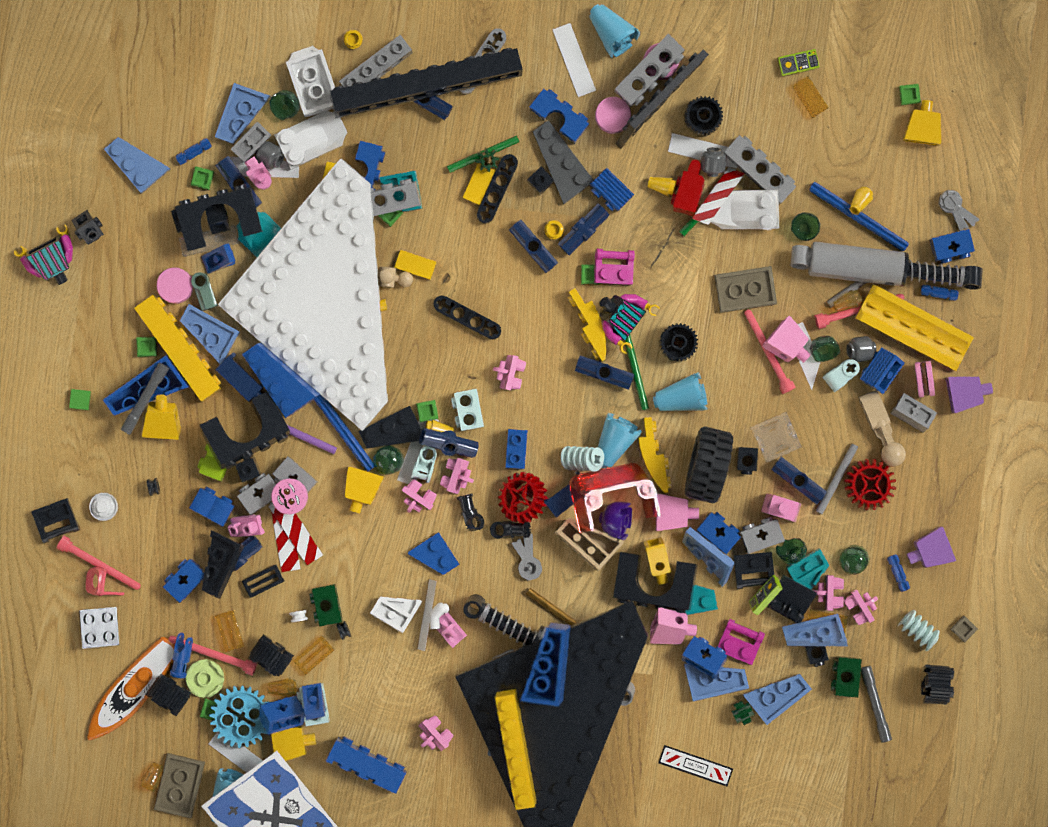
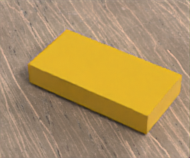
(478, 185)
(415, 264)

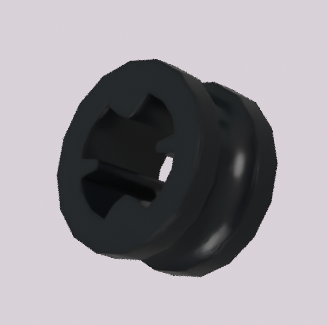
(153, 486)
(343, 630)

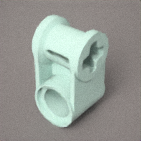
(839, 377)
(424, 465)

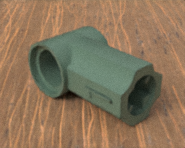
(204, 293)

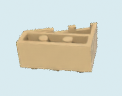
(592, 546)

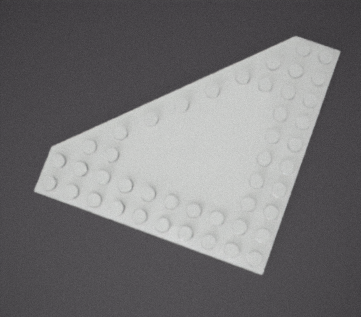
(319, 296)

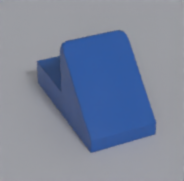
(218, 258)
(313, 701)

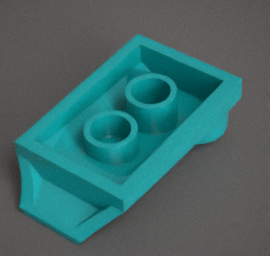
(258, 242)

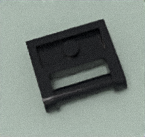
(52, 514)
(753, 564)

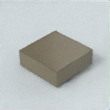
(964, 628)

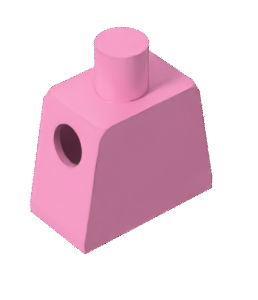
(788, 341)
(781, 507)
(674, 513)
(670, 627)

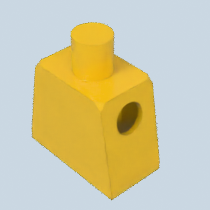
(924, 126)
(162, 420)
(361, 487)
(655, 553)
(292, 742)

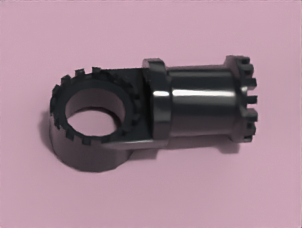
(469, 512)
(511, 529)

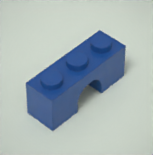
(548, 103)
(371, 156)

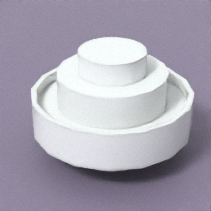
(103, 506)

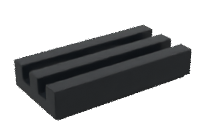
(248, 588)

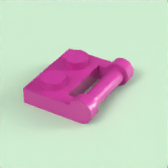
(614, 273)
(738, 648)

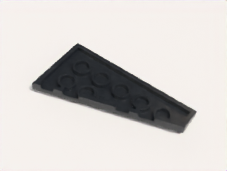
(660, 98)

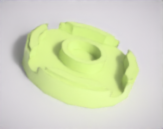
(205, 678)

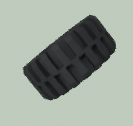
(709, 465)

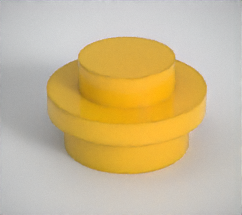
(353, 39)
(553, 229)

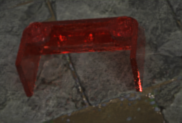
(588, 486)

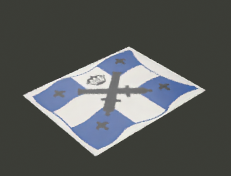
(267, 798)

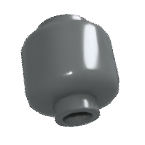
(269, 155)
(713, 161)
(861, 349)

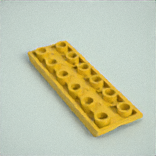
(914, 327)

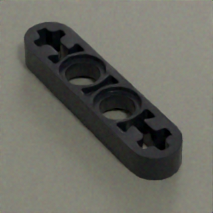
(494, 187)
(465, 320)

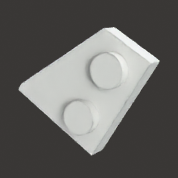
(395, 611)

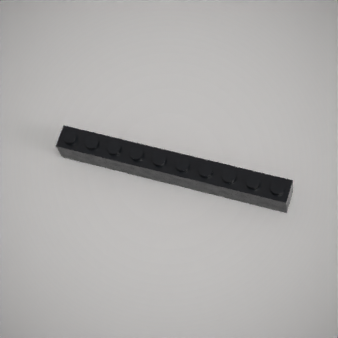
(426, 83)

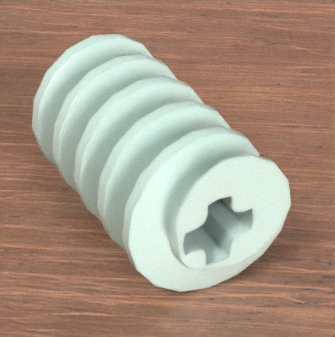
(582, 458)
(920, 630)

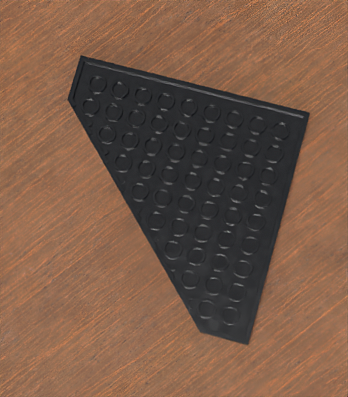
(565, 738)

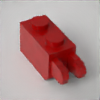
(689, 191)

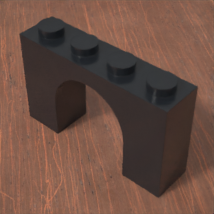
(191, 213)
(228, 451)
(628, 586)

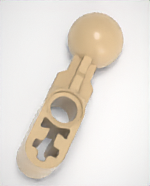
(893, 453)

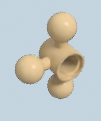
(387, 277)

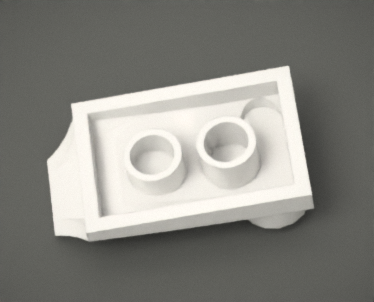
(311, 80)
(311, 138)
(749, 210)

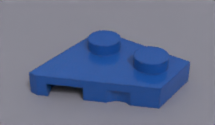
(435, 554)

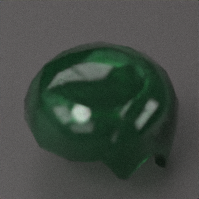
(284, 104)
(805, 226)
(824, 348)
(388, 460)
(792, 551)
(854, 559)

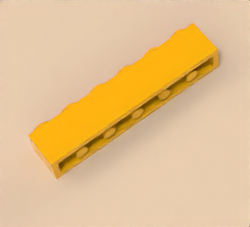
(178, 348)
(515, 749)

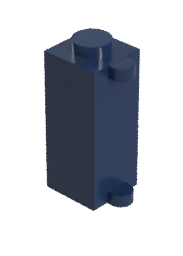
(239, 378)
(561, 500)

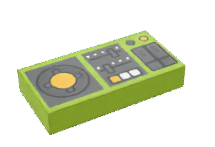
(798, 62)
(765, 595)

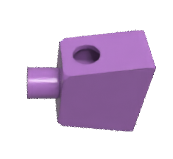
(966, 392)
(932, 549)

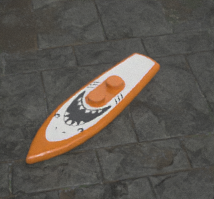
(129, 690)

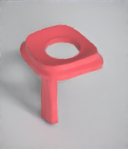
(99, 590)

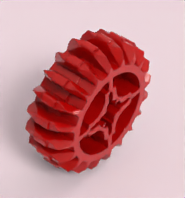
(882, 473)
(513, 502)

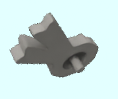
(951, 202)
(529, 567)

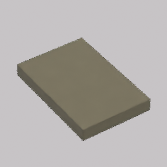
(745, 289)
(179, 785)

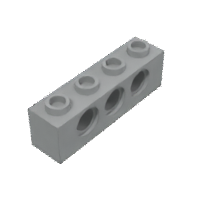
(668, 46)
(379, 63)
(743, 144)
(411, 197)

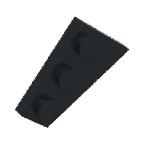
(392, 430)
(221, 563)

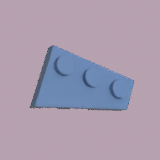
(239, 112)
(136, 164)
(210, 332)
(708, 552)
(816, 632)
(705, 687)
(777, 697)

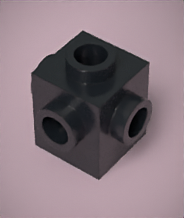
(87, 227)

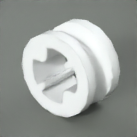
(298, 616)

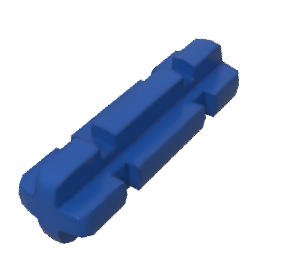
(193, 151)
(939, 292)
(898, 573)

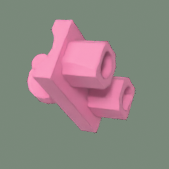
(258, 174)
(507, 371)
(459, 476)
(411, 490)
(246, 526)
(831, 584)
(864, 615)
(450, 630)
(432, 737)

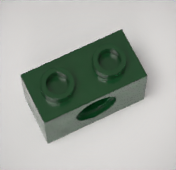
(330, 594)
(851, 687)

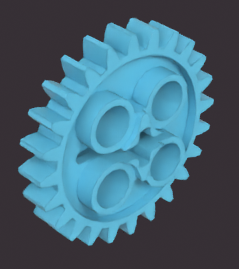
(230, 731)

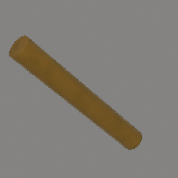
(551, 607)

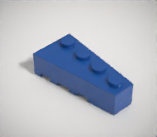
(280, 381)
(128, 394)
(549, 668)
(367, 764)

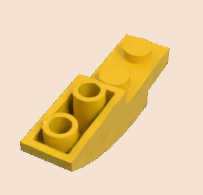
(593, 331)
(654, 463)

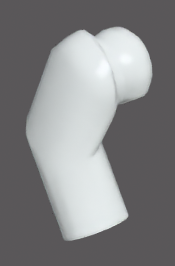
(436, 613)

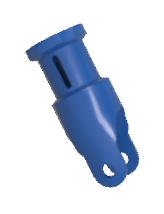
(181, 656)

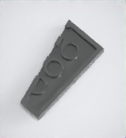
(563, 165)

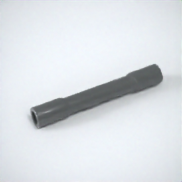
(155, 380)
(882, 725)

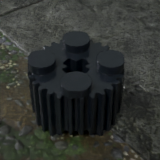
(706, 126)
(673, 352)
(271, 655)
(937, 684)
(168, 694)

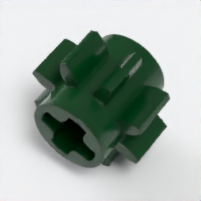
(487, 154)
(742, 713)

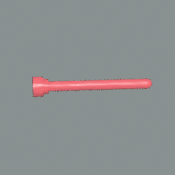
(824, 319)
(785, 384)
(66, 545)
(248, 665)

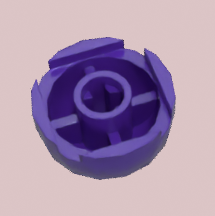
(616, 519)

